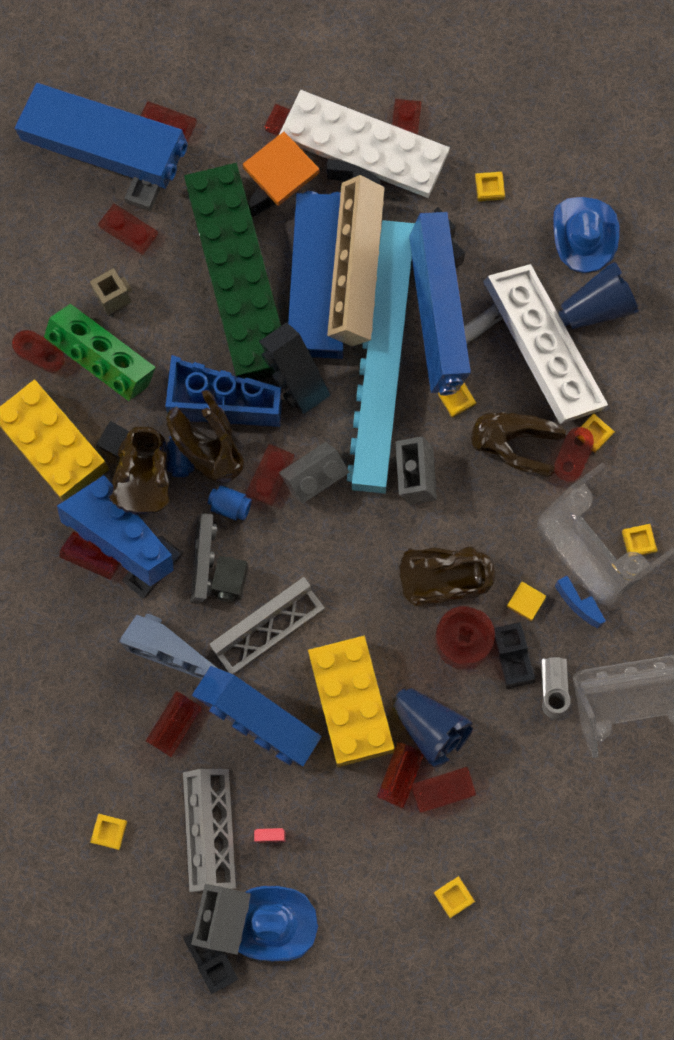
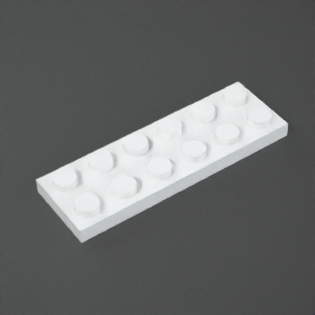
(365, 142)
(545, 343)

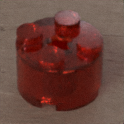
(472, 623)

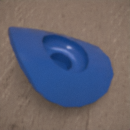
(585, 233)
(278, 924)

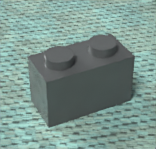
(416, 470)
(314, 472)
(221, 919)

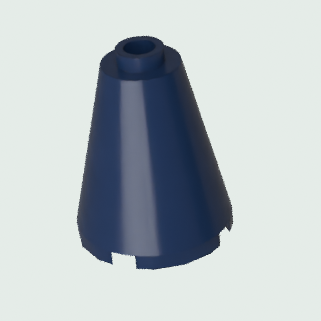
(599, 300)
(431, 725)

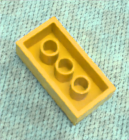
(50, 441)
(351, 701)

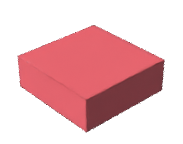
(269, 835)

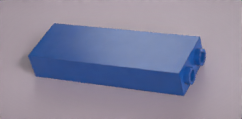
(101, 135)
(313, 271)
(439, 303)

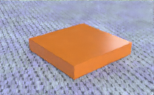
(281, 168)

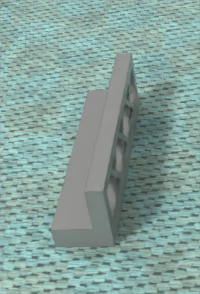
(262, 616)
(203, 829)

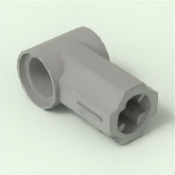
(555, 685)

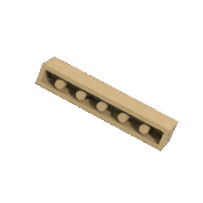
(356, 261)

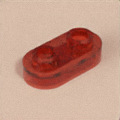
(39, 351)
(575, 454)

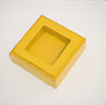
(490, 186)
(458, 402)
(599, 430)
(639, 539)
(526, 601)
(108, 831)
(454, 897)

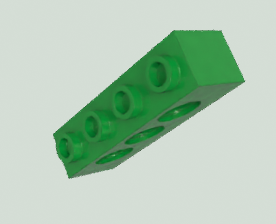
(99, 352)

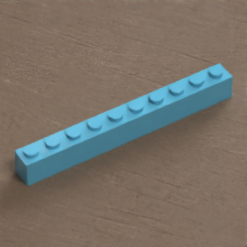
(382, 362)

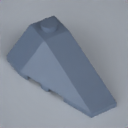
(159, 644)

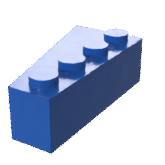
(241, 399)
(116, 532)
(256, 715)

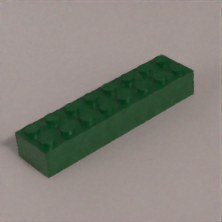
(234, 266)

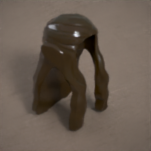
(497, 428)
(213, 457)
(142, 472)
(445, 575)

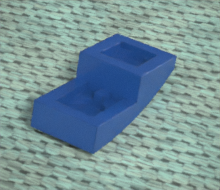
(586, 609)

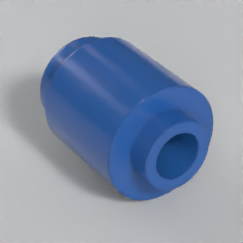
(178, 464)
(229, 503)

